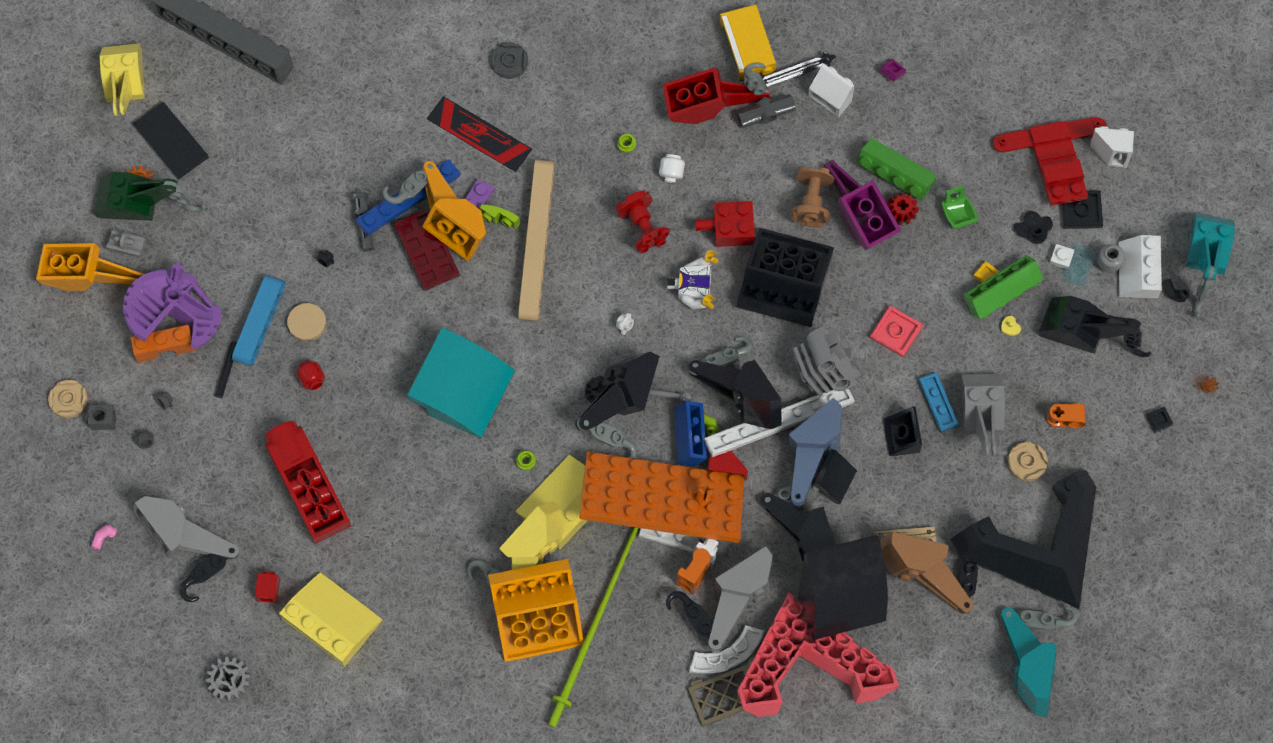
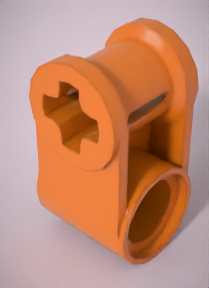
(1068, 415)

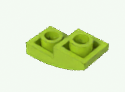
(494, 214)

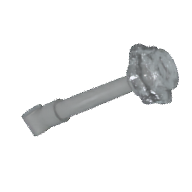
(684, 396)

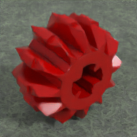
(909, 205)

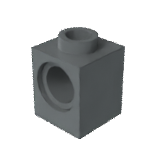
(107, 422)

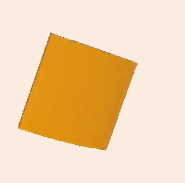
(536, 610)

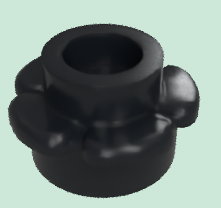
(325, 258)

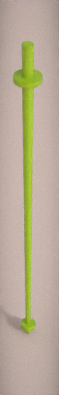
(562, 701)

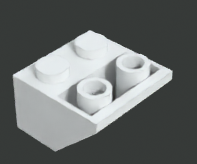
(831, 90)
(1113, 145)

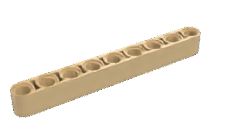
(536, 240)

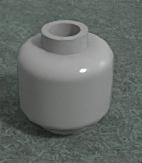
(1110, 258)

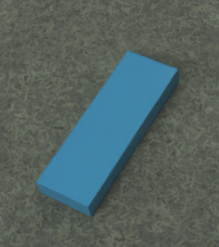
(938, 402)

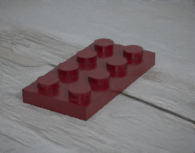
(426, 252)

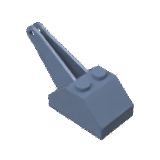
(811, 444)

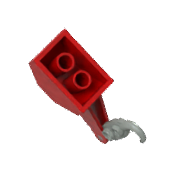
(704, 94)

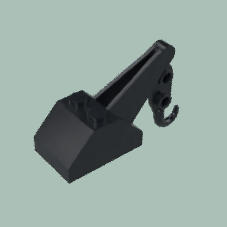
(1083, 325)

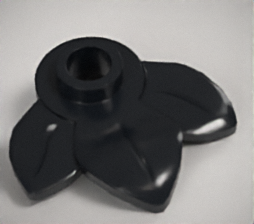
(1034, 224)

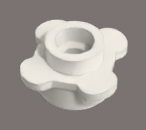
(625, 323)

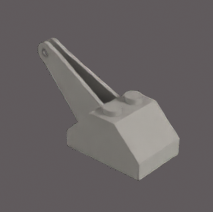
(983, 407)

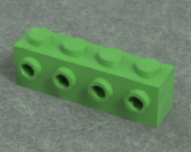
(896, 169)
(1003, 287)

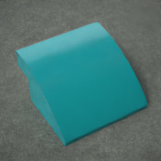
(461, 383)

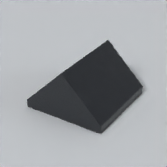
(903, 432)

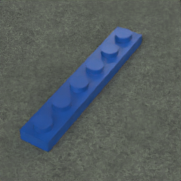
(386, 211)

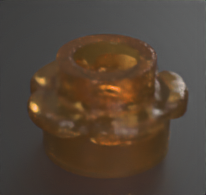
(1209, 385)

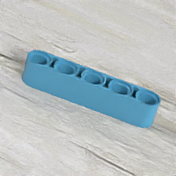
(258, 320)

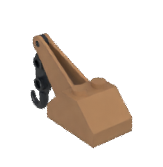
(923, 560)

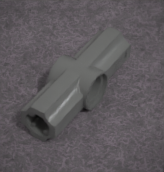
(766, 111)

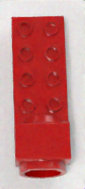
(306, 481)

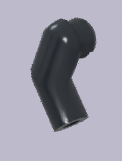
(1174, 294)

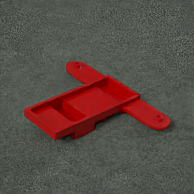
(1055, 155)

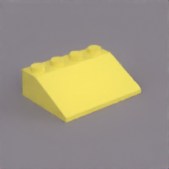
(565, 490)
(330, 618)

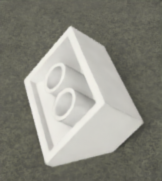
(1141, 267)

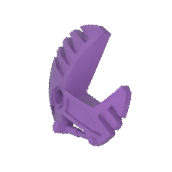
(167, 293)

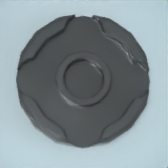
(512, 65)

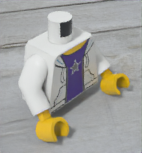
(695, 282)

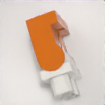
(695, 573)

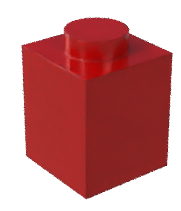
(267, 587)

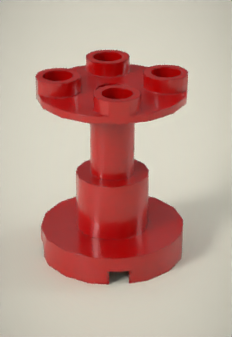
(637, 211)

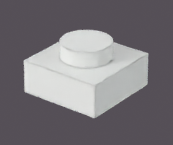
(1062, 256)

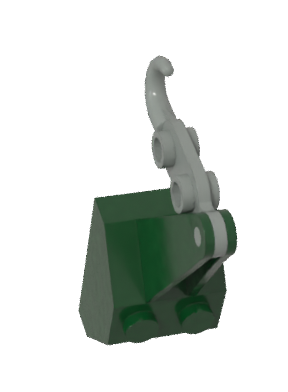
(134, 197)

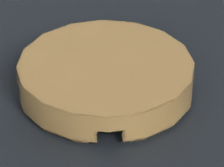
(306, 322)
(72, 403)
(1023, 465)

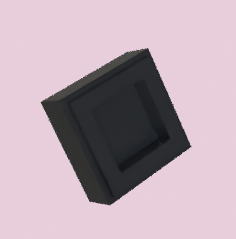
(1159, 419)

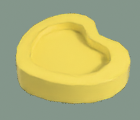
(1010, 326)

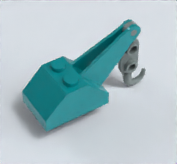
(1209, 251)
(1034, 660)

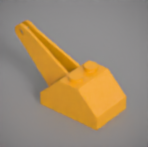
(75, 266)

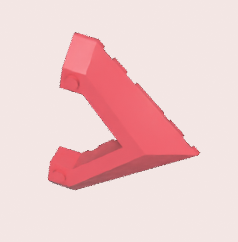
(834, 654)

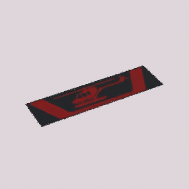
(479, 134)

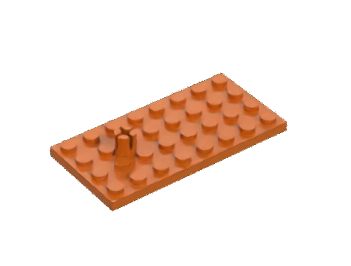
(662, 497)

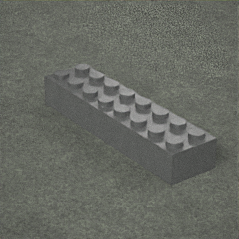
(227, 36)

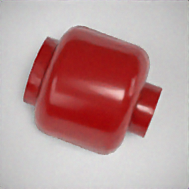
(310, 375)

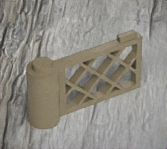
(698, 684)

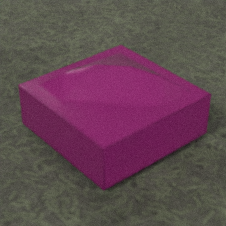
(893, 70)

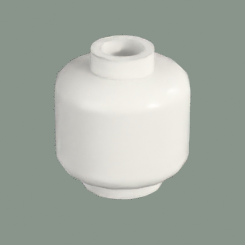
(671, 168)

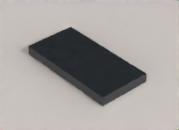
(170, 140)

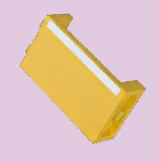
(748, 40)

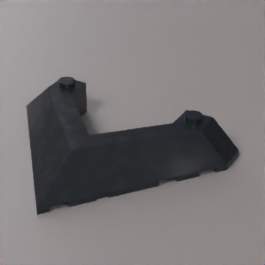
(1052, 571)

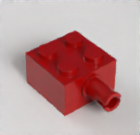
(731, 223)

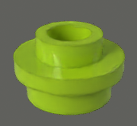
(626, 138)
(525, 454)

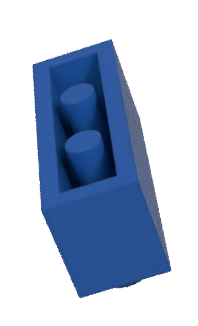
(690, 433)

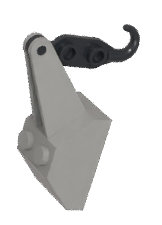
(173, 533)
(737, 588)

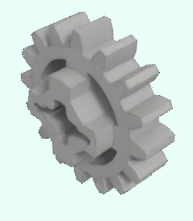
(221, 682)

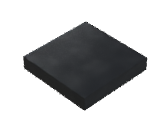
(1084, 213)
(835, 476)

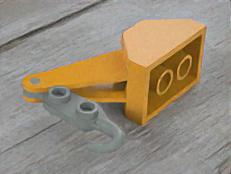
(451, 219)

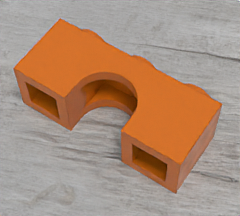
(172, 339)

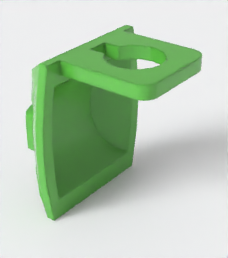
(959, 209)

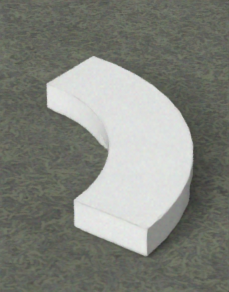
(729, 658)

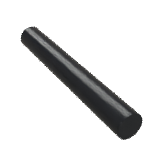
(225, 372)

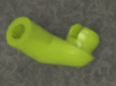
(710, 425)

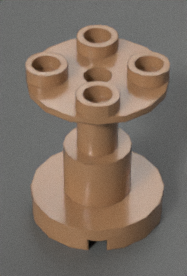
(811, 212)

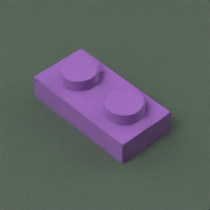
(480, 193)

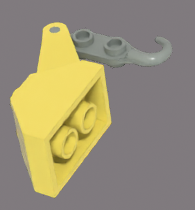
(530, 541)

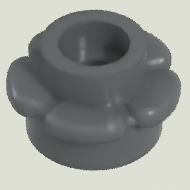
(164, 400)
(144, 439)

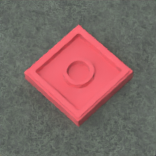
(896, 331)

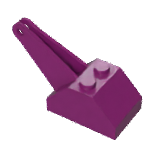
(863, 209)

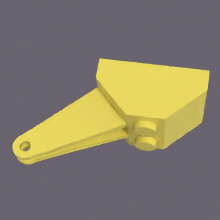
(122, 75)

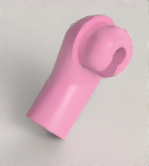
(102, 533)

